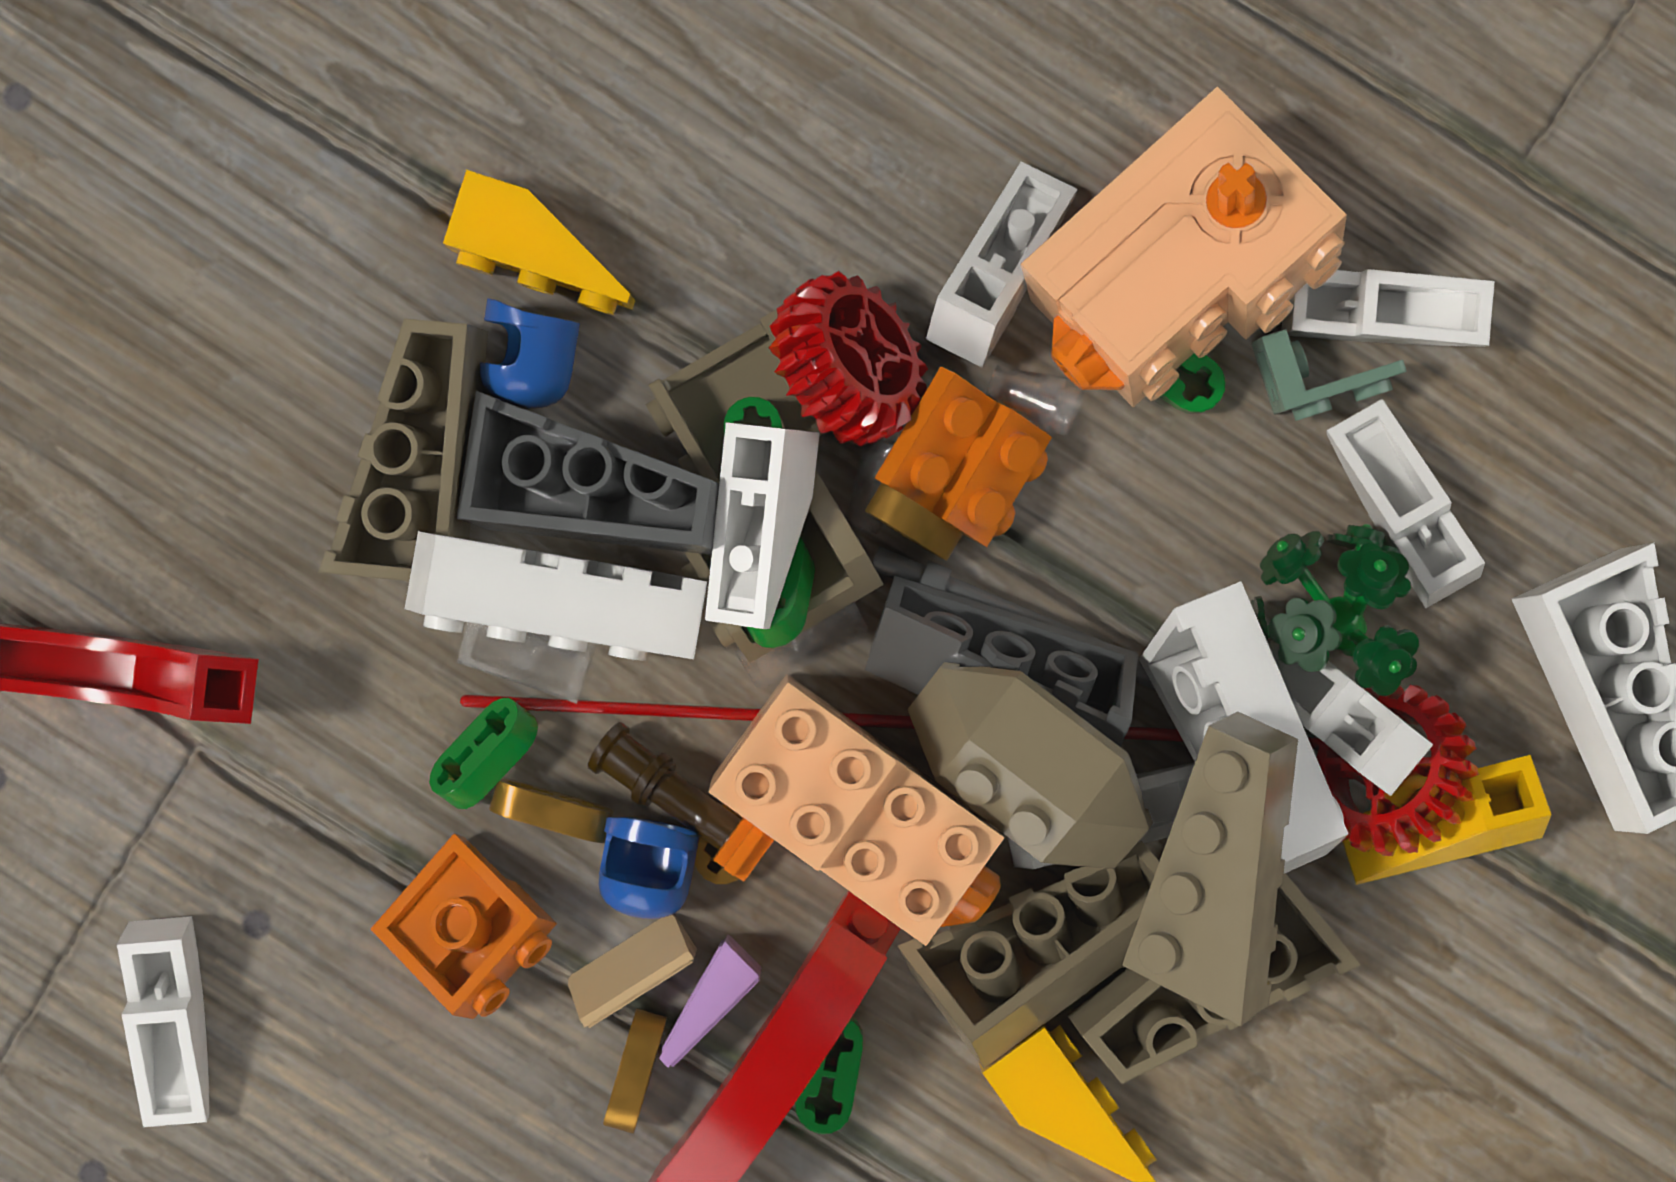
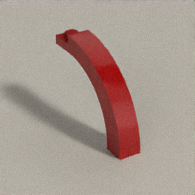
(128, 673)
(785, 1049)

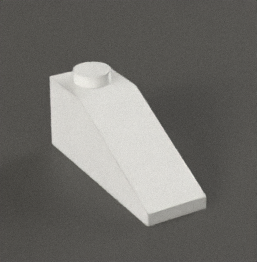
(989, 277)
(758, 520)

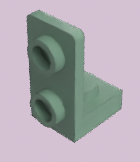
(1285, 365)

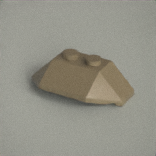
(1030, 766)

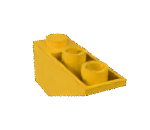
(515, 231)
(1504, 813)
(1057, 1103)

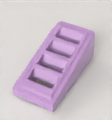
(720, 988)

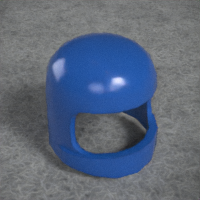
(536, 357)
(646, 866)

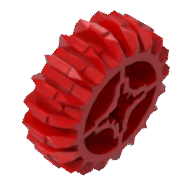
(848, 358)
(1440, 776)

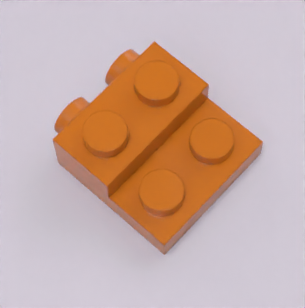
(965, 457)
(465, 930)

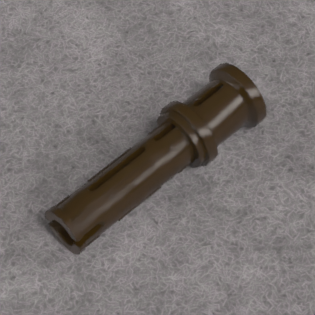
(654, 781)

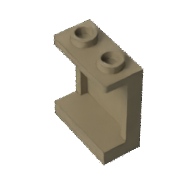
(700, 394)
(840, 574)

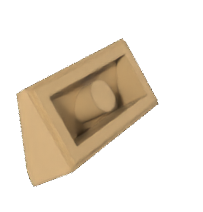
(630, 969)

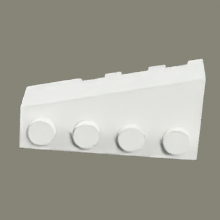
(553, 596)
(1218, 663)
(1613, 679)

